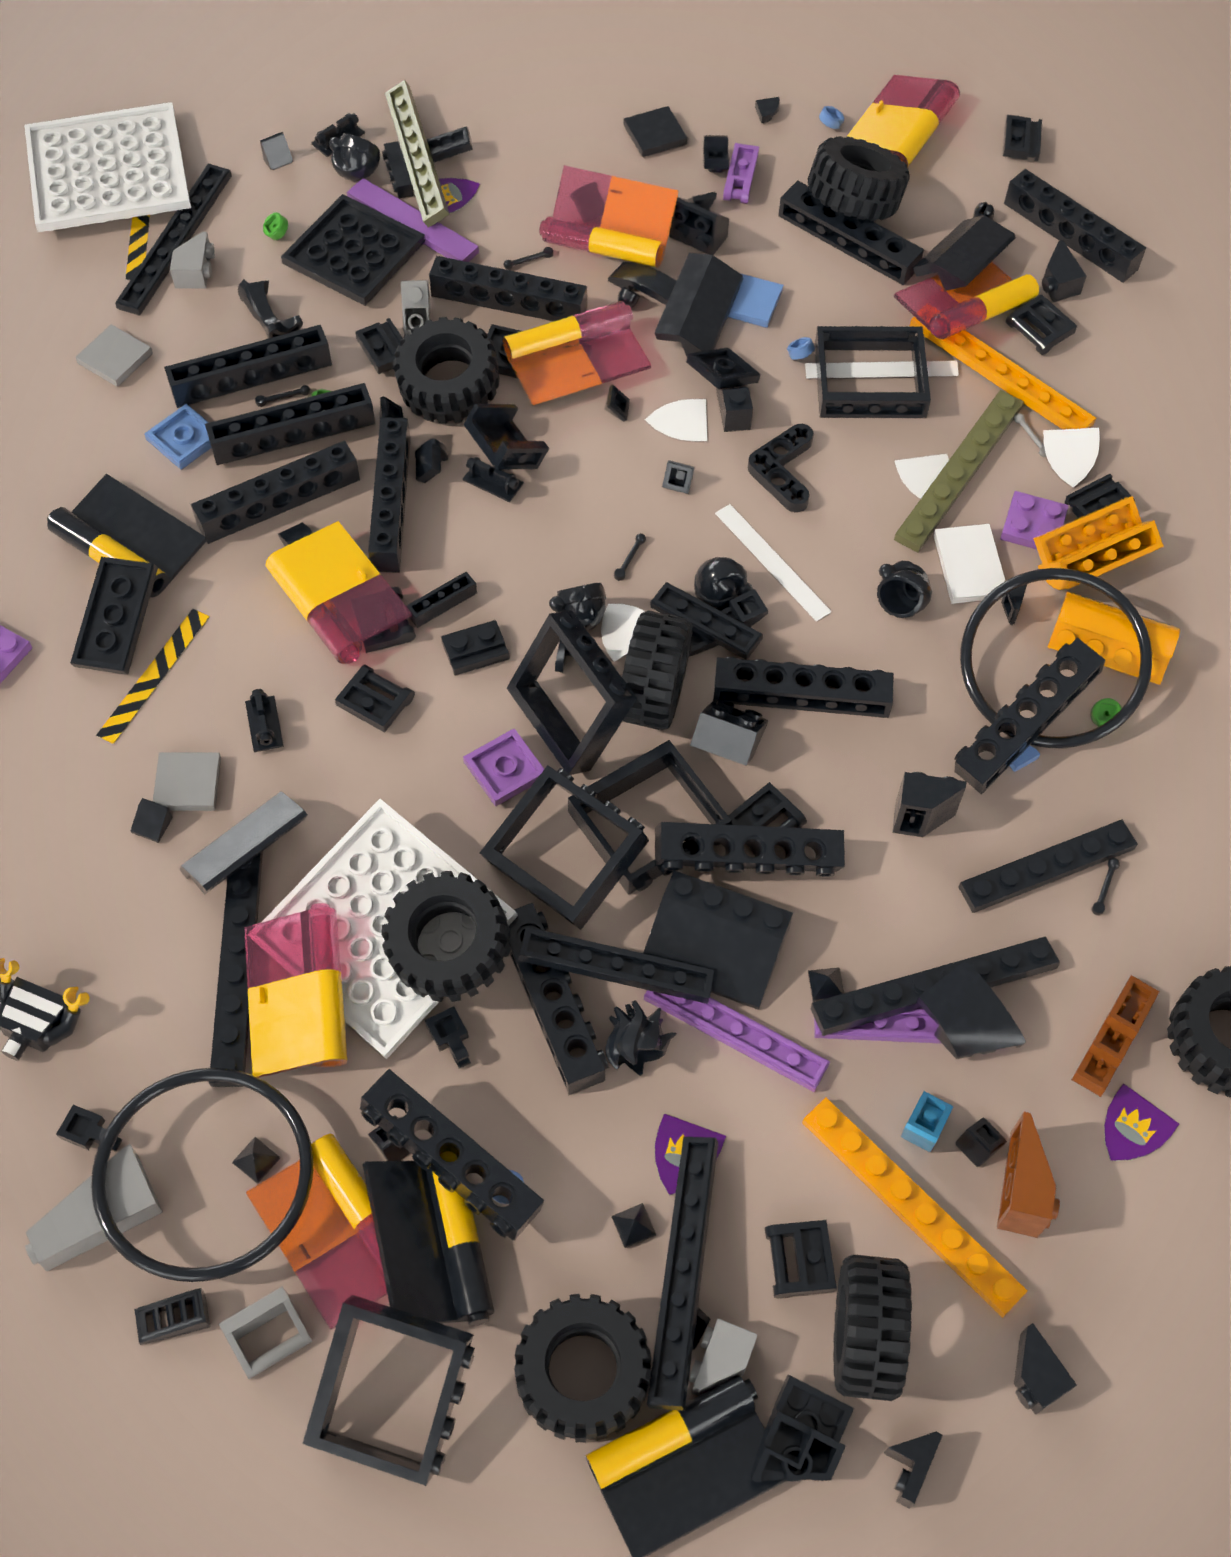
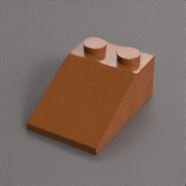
(1028, 1183)

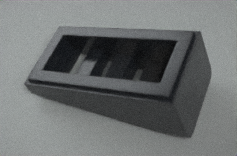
(200, 1321)

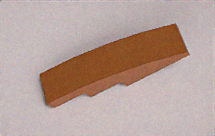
(1115, 1036)

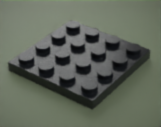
(353, 249)

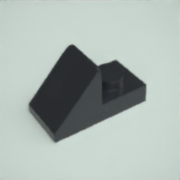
(918, 1456)

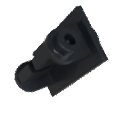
(345, 125)
(492, 480)
(263, 721)

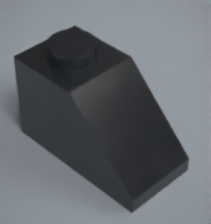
(1063, 274)
(735, 408)
(1039, 1373)

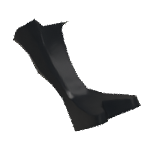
(255, 299)

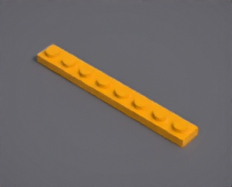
(1012, 379)
(915, 1207)

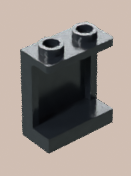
(501, 439)

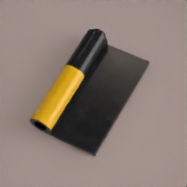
(126, 526)
(427, 1244)
(682, 1468)

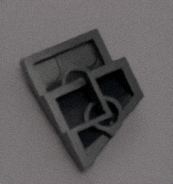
(969, 1014)
(802, 1435)

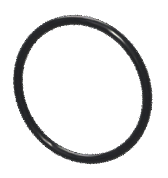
(1079, 577)
(238, 1264)

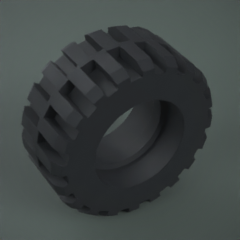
(858, 178)
(439, 343)
(657, 668)
(429, 900)
(1192, 1035)
(582, 1318)
(872, 1328)

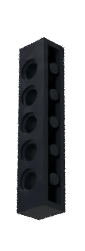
(1074, 225)
(855, 237)
(506, 290)
(248, 366)
(290, 423)
(275, 492)
(389, 495)
(1074, 657)
(814, 697)
(826, 844)
(575, 1072)
(392, 1093)

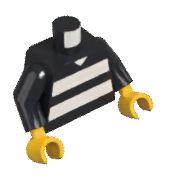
(35, 1014)

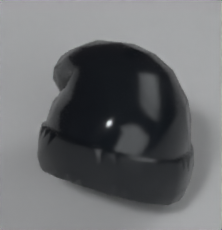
(354, 157)
(720, 581)
(903, 589)
(584, 600)

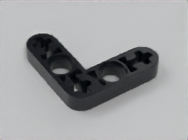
(775, 467)

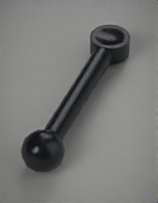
(547, 252)
(261, 400)
(619, 574)
(1098, 907)

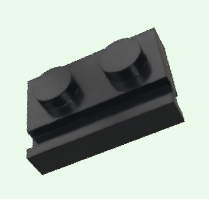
(1022, 137)
(380, 344)
(1096, 496)
(475, 647)

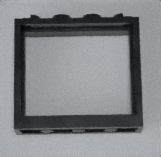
(872, 403)
(571, 753)
(626, 778)
(607, 877)
(317, 1433)

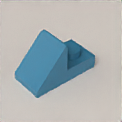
(926, 1121)

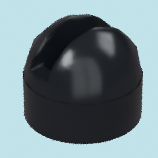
(986, 208)
(628, 297)

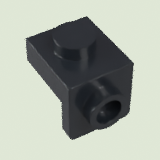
(715, 153)

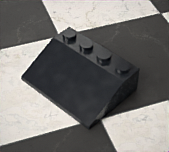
(721, 933)

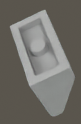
(256, 1316)

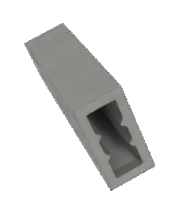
(73, 1225)

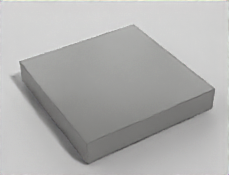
(114, 355)
(187, 780)

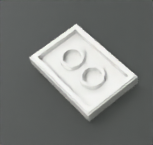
(969, 562)

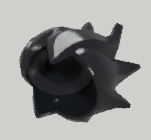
(636, 1038)

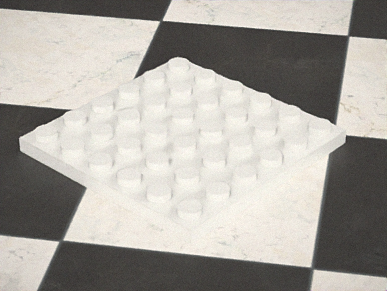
(106, 167)
(360, 883)

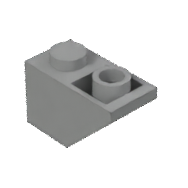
(192, 263)
(415, 304)
(725, 1356)

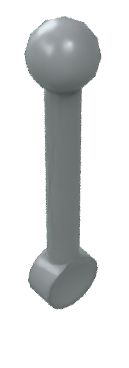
(1020, 419)

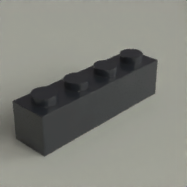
(398, 170)
(442, 599)

